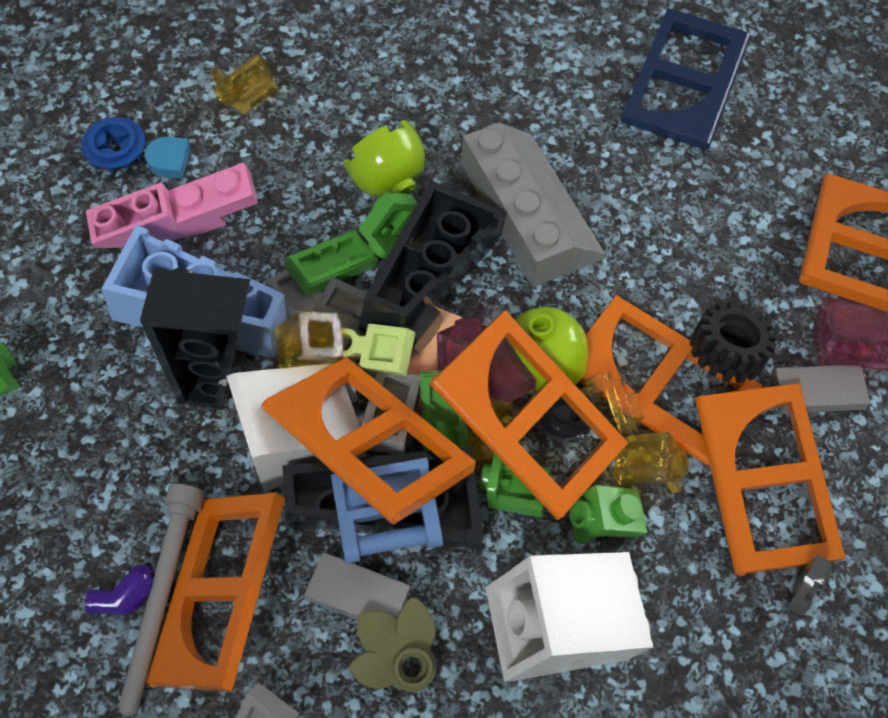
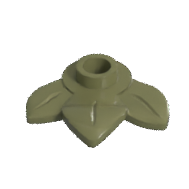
(392, 641)

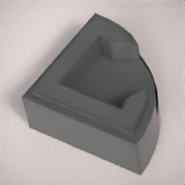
(812, 575)

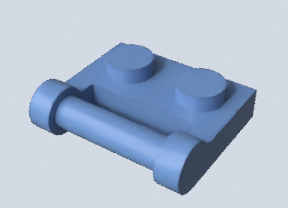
(354, 509)

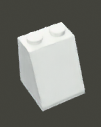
(266, 439)
(567, 614)

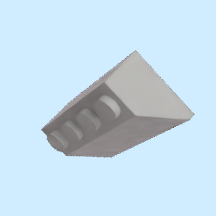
(541, 218)

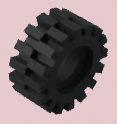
(740, 326)

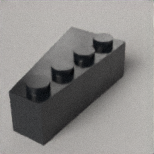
(431, 255)
(194, 331)
(312, 501)

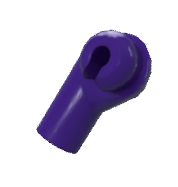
(126, 595)

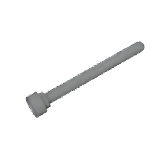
(182, 504)

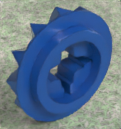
(125, 133)

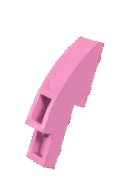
(173, 212)

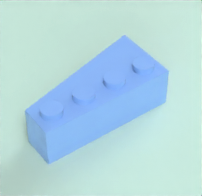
(131, 275)

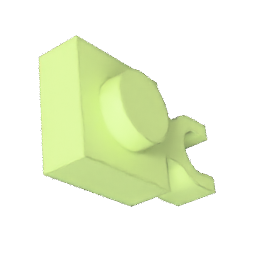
(382, 349)

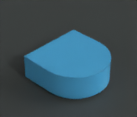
(168, 156)

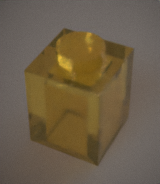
(309, 339)

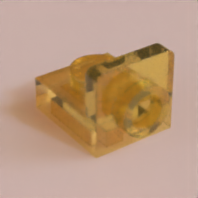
(651, 459)

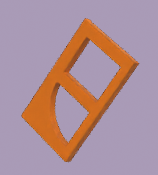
(835, 200)
(465, 389)
(300, 414)
(655, 418)
(722, 422)
(176, 658)

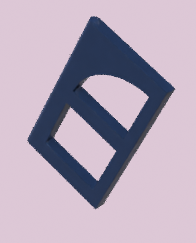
(699, 122)

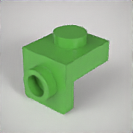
(387, 221)
(507, 492)
(607, 513)

